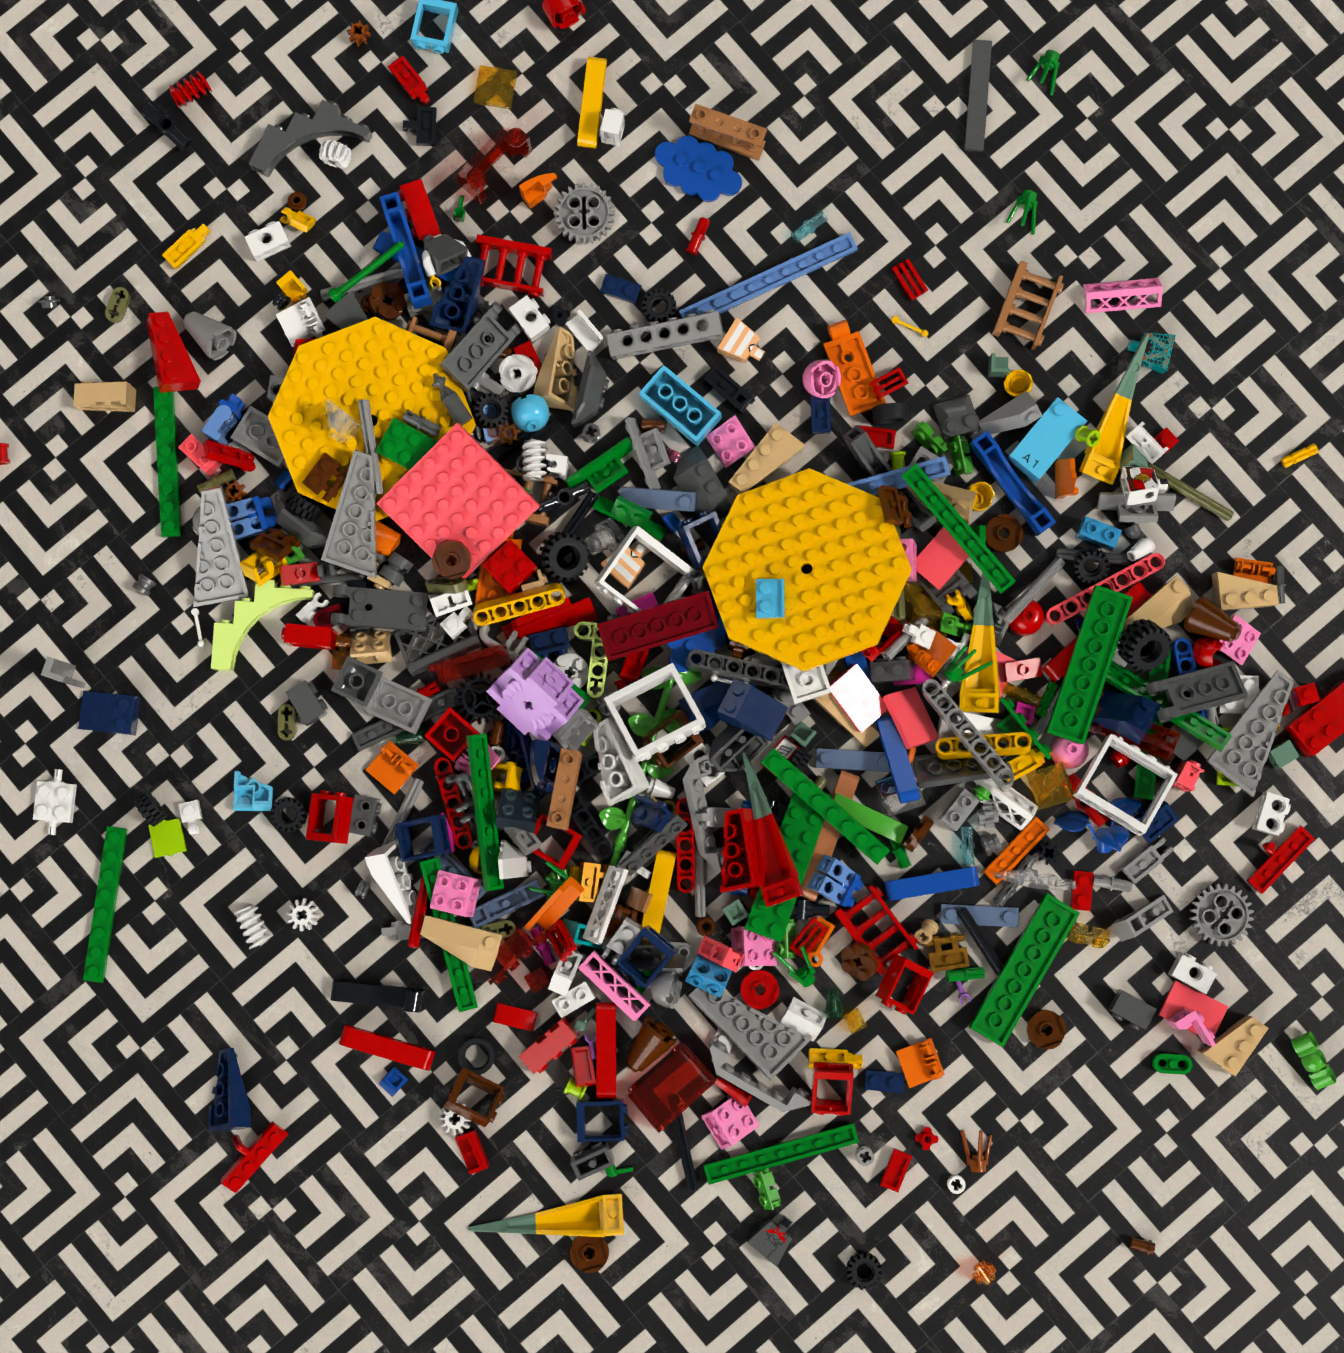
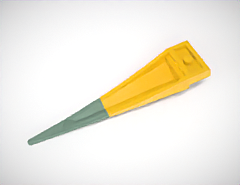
(1105, 458)
(982, 690)
(589, 1218)

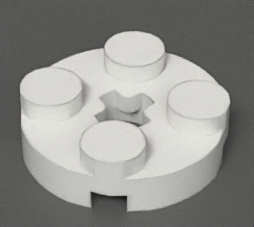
(507, 373)
(579, 666)

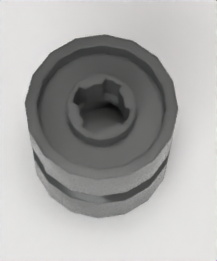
(395, 569)

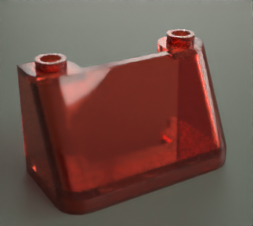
(506, 140)
(672, 1087)

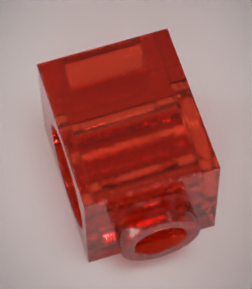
(537, 979)

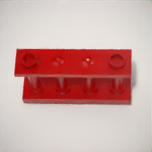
(522, 250)
(857, 931)

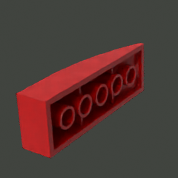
(1319, 722)

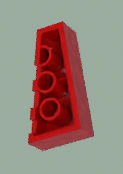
(170, 356)
(740, 852)

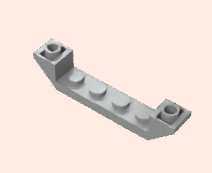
(697, 802)
(795, 1099)

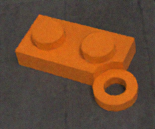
(817, 948)

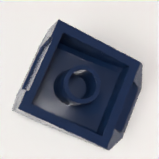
(544, 764)

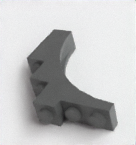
(326, 122)
(874, 464)

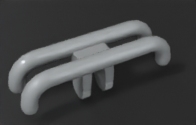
(483, 633)

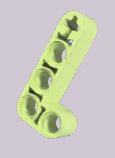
(594, 660)

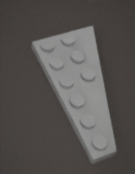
(353, 528)
(1253, 735)
(758, 1036)

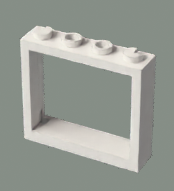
(656, 547)
(641, 686)
(1104, 807)

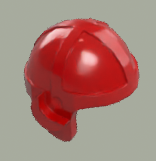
(1203, 652)

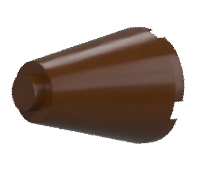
(1211, 621)
(650, 1044)

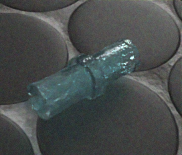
(809, 226)
(968, 860)

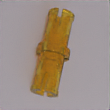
(1022, 694)

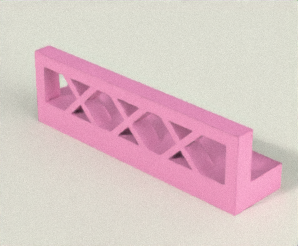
(1123, 288)
(611, 989)

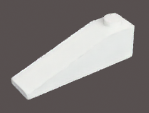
(983, 724)
(619, 770)
(512, 862)
(393, 878)

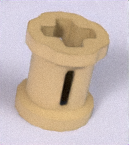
(927, 930)

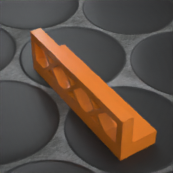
(557, 904)

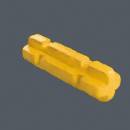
(1299, 455)

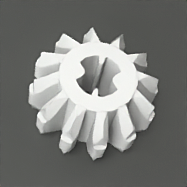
(335, 154)
(304, 921)
(452, 1125)

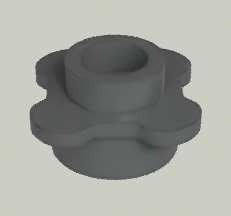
(49, 302)

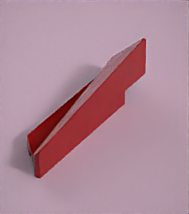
(552, 618)

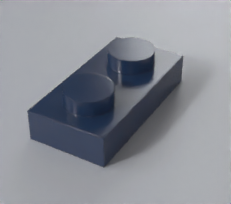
(620, 288)
(820, 415)
(884, 1081)

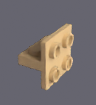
(371, 647)

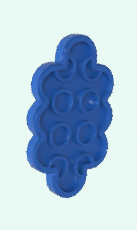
(698, 168)
(705, 641)

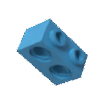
(1098, 533)
(708, 976)

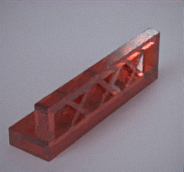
(471, 664)
(1152, 744)

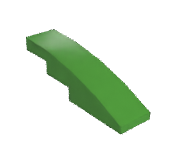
(873, 820)

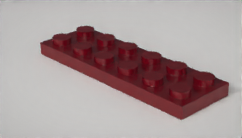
(657, 625)

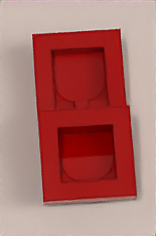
(514, 1017)

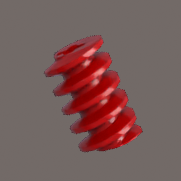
(189, 89)

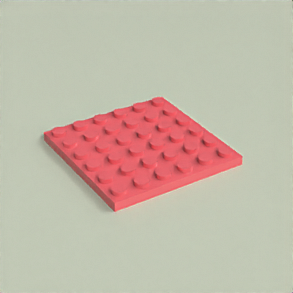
(458, 496)

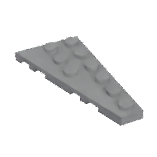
(218, 558)

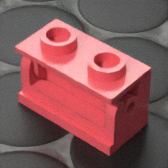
(195, 451)
(1187, 776)
(720, 953)

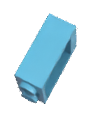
(440, 7)

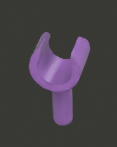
(962, 992)
(592, 1045)

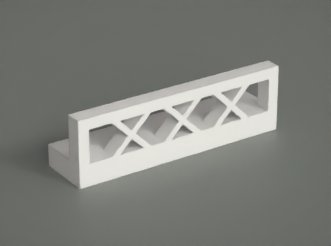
(1014, 800)
(605, 904)

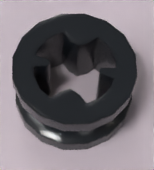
(281, 301)

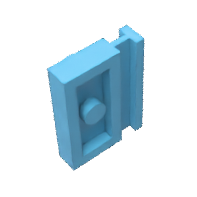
(770, 598)

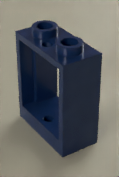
(687, 539)
(439, 832)
(659, 942)
(581, 1125)

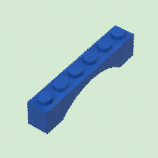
(408, 255)
(996, 464)

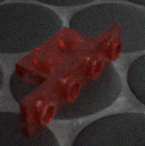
(514, 949)

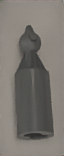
(452, 401)

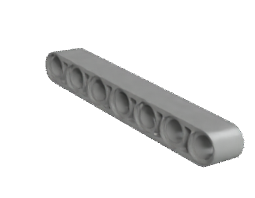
(970, 743)

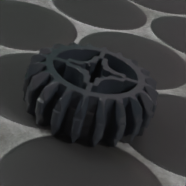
(473, 692)

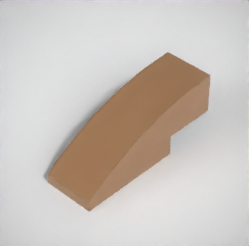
(638, 899)

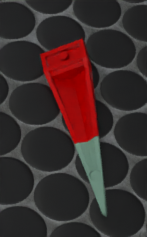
(776, 868)

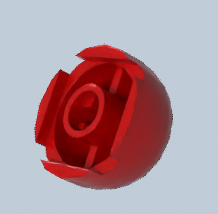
(1029, 620)

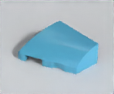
(251, 795)

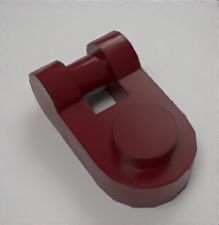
(323, 617)

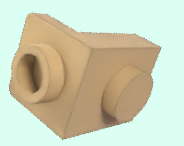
(542, 581)
(380, 582)

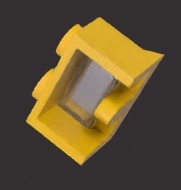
(261, 568)
(506, 776)

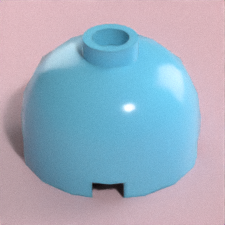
(530, 413)

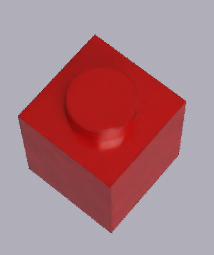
(1304, 695)

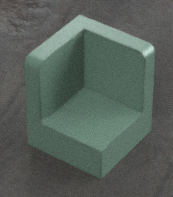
(998, 366)
(1133, 458)
(802, 734)
(1282, 754)
(735, 912)

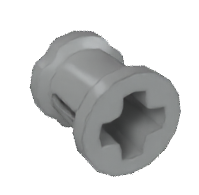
(862, 1149)

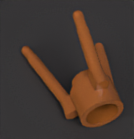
(978, 1161)

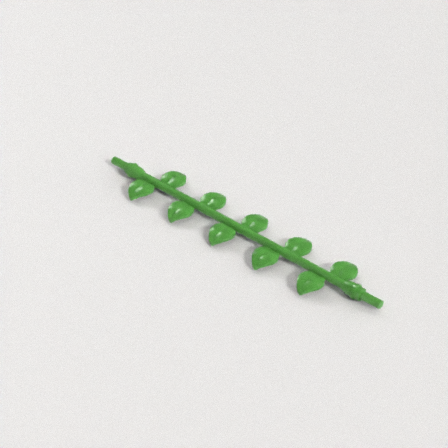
(640, 724)

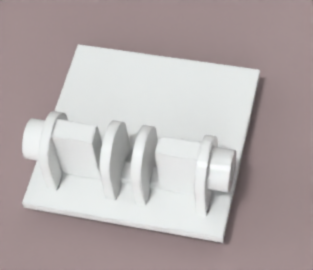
(301, 321)

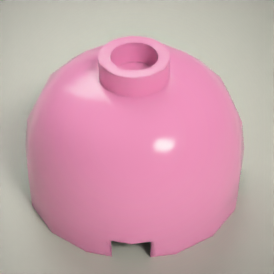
(821, 378)
(1068, 752)

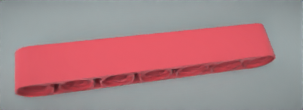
(1111, 583)

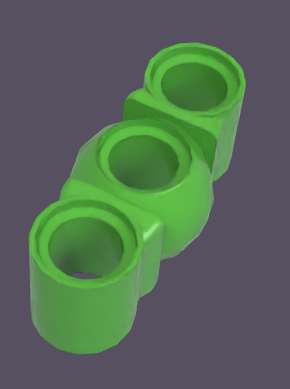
(1313, 1060)

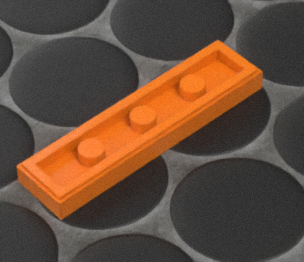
(1016, 849)

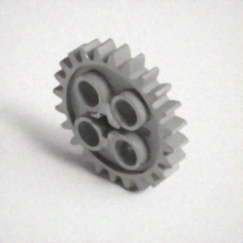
(600, 213)
(1235, 926)

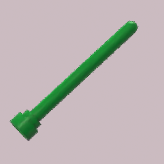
(337, 293)

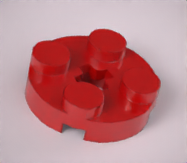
(769, 983)

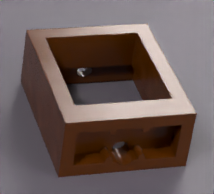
(682, 720)
(482, 1083)

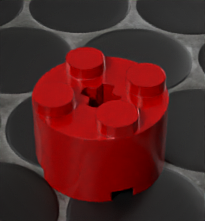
(563, 12)

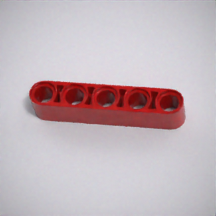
(447, 795)
(688, 835)
(387, 1047)
(606, 1050)

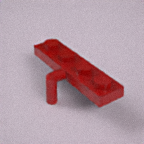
(1280, 858)
(253, 1156)

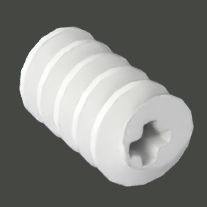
(532, 460)
(253, 926)

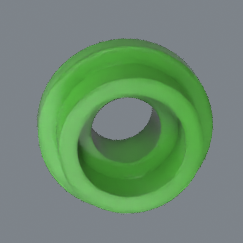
(981, 793)

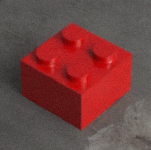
(510, 567)
(450, 734)

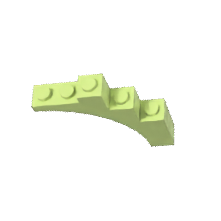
(229, 636)

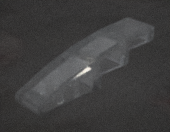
(1030, 878)

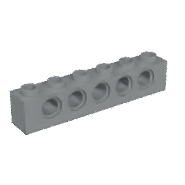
(713, 331)

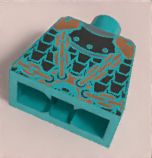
(1157, 351)

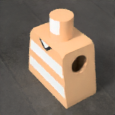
(740, 343)
(628, 565)

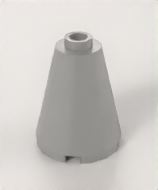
(210, 334)

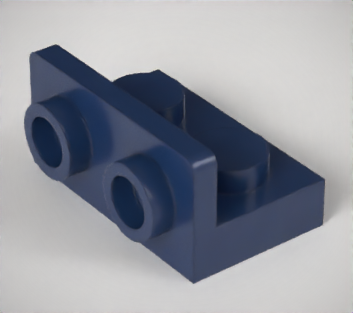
(550, 642)
(651, 813)
(1161, 822)

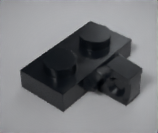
(423, 126)

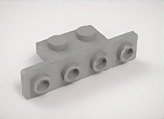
(649, 450)
(1141, 512)

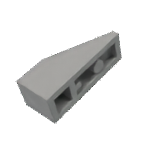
(1012, 415)
(1142, 918)

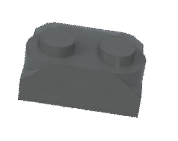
(956, 417)
(356, 681)

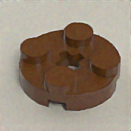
(397, 303)
(1012, 527)
(446, 568)
(918, 833)
(850, 964)
(1040, 1039)
(582, 1261)

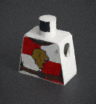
(1141, 485)

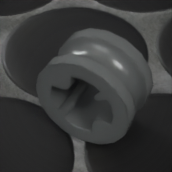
(362, 889)

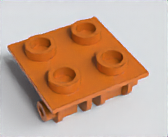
(1254, 570)
(931, 659)
(392, 767)
(920, 1063)

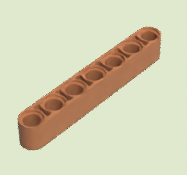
(829, 835)

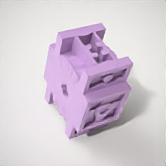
(535, 695)

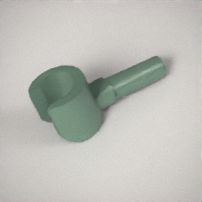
(581, 1025)

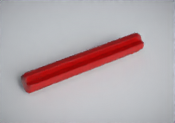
(419, 914)

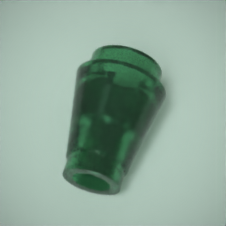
(409, 738)
(834, 1005)

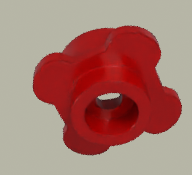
(926, 1133)

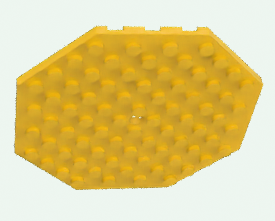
(352, 365)
(853, 577)

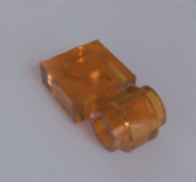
(342, 641)

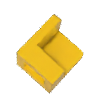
(291, 285)

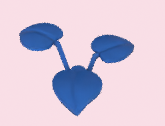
(1106, 838)

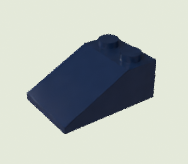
(751, 710)
(109, 713)
(1126, 714)

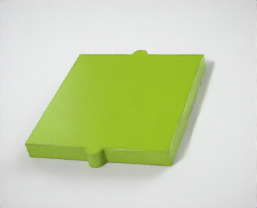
(167, 838)

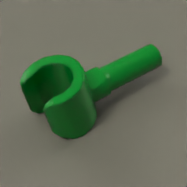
(459, 211)
(612, 1172)

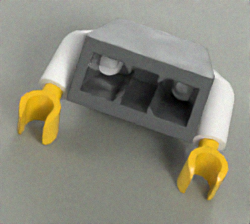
(442, 256)

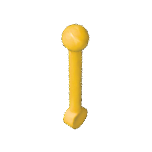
(895, 320)

